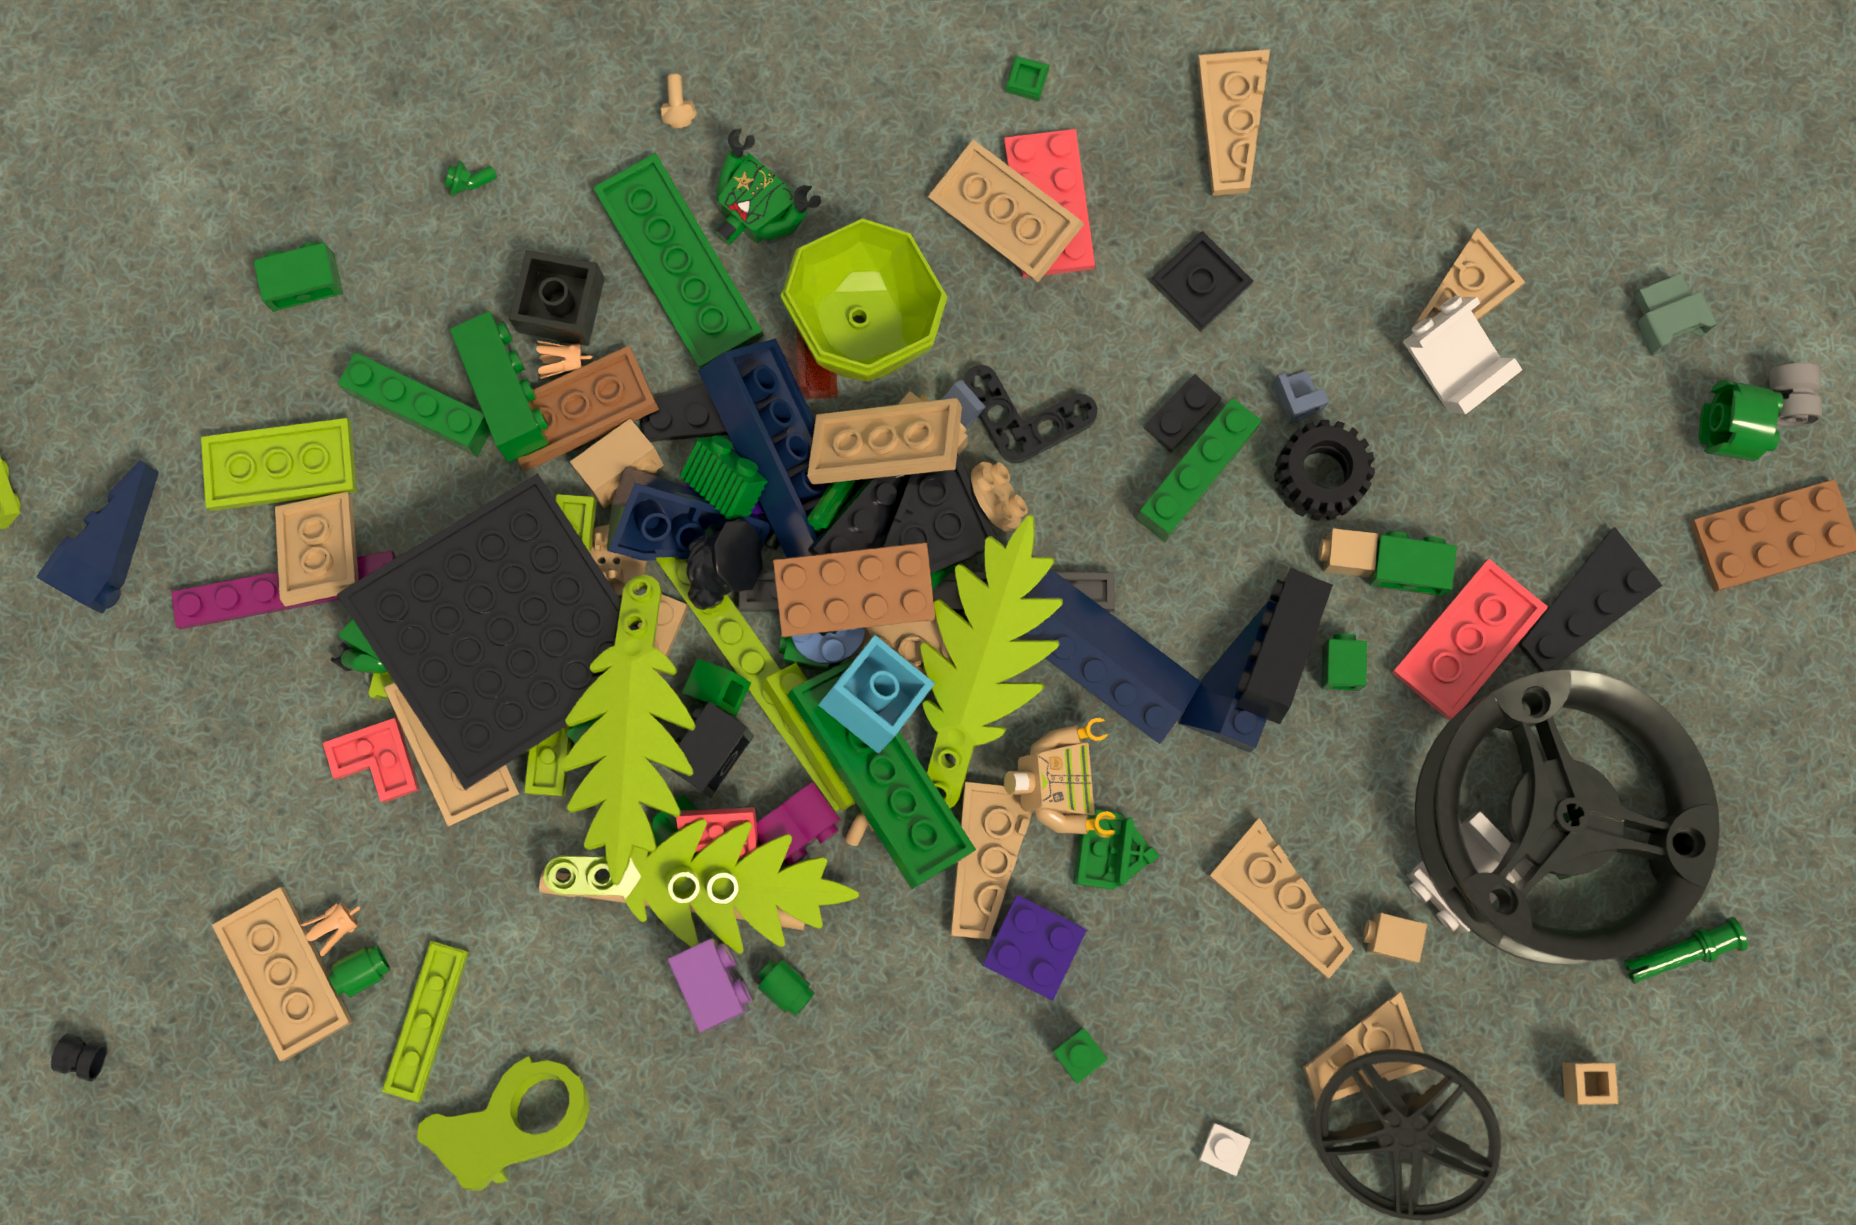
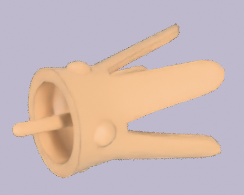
(559, 358)
(336, 917)

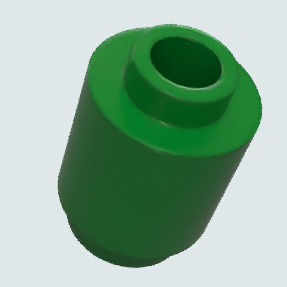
(359, 971)
(785, 987)

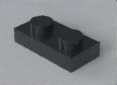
(1182, 413)

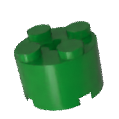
(1740, 421)

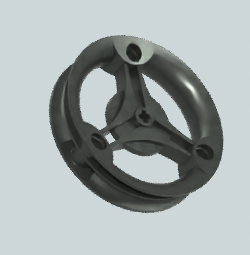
(1594, 824)

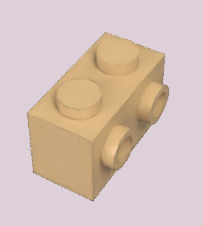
(605, 461)

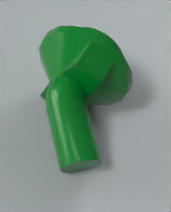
(460, 179)

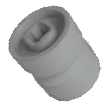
(1798, 387)

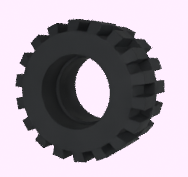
(1333, 442)

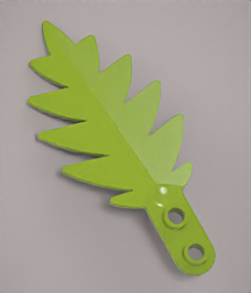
(985, 654)
(628, 733)
(710, 884)

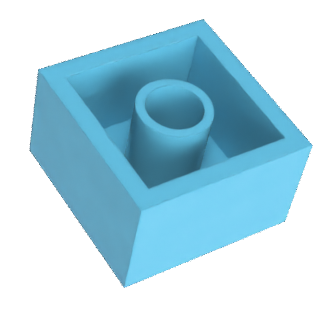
(876, 694)

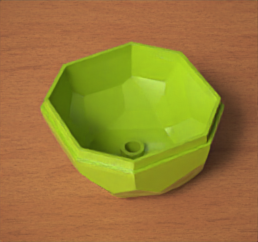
(867, 274)

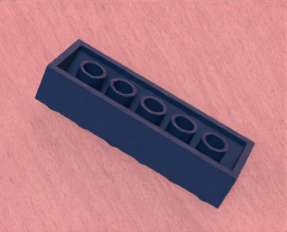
(774, 430)
(1112, 660)

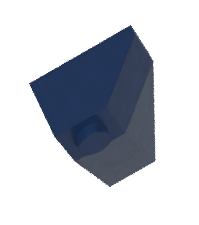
(662, 518)
(99, 558)
(1215, 702)

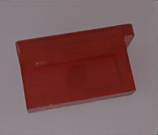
(814, 380)

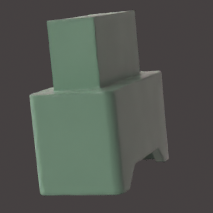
(1672, 312)

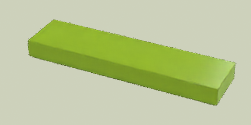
(425, 1021)

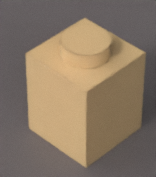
(1349, 552)
(1395, 937)
(1590, 1082)

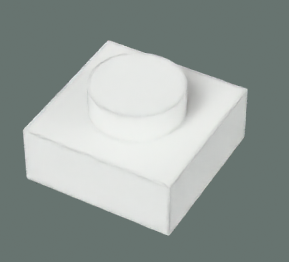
(1224, 1149)

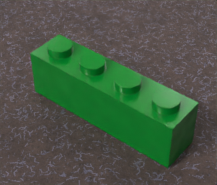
(499, 386)
(415, 404)
(1198, 470)

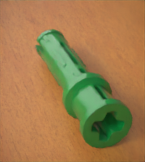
(1702, 945)

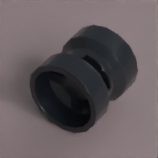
(76, 1056)

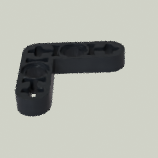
(1028, 429)

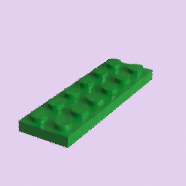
(677, 260)
(888, 788)

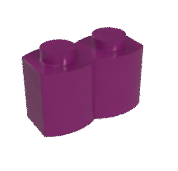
(803, 816)

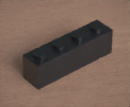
(1284, 646)

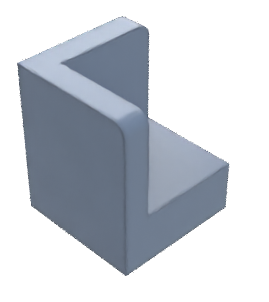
(1299, 396)

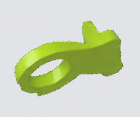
(483, 1143)

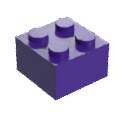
(1034, 947)

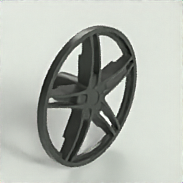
(1409, 1132)

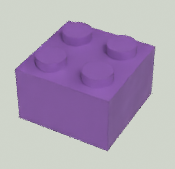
(710, 984)

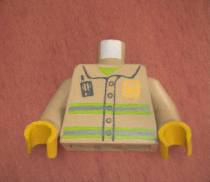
(1058, 781)

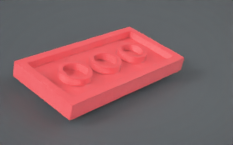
(1054, 167)
(1469, 639)

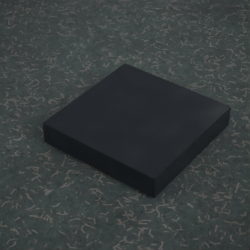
(1201, 281)

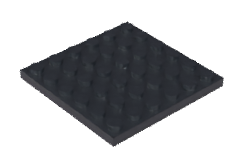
(491, 628)

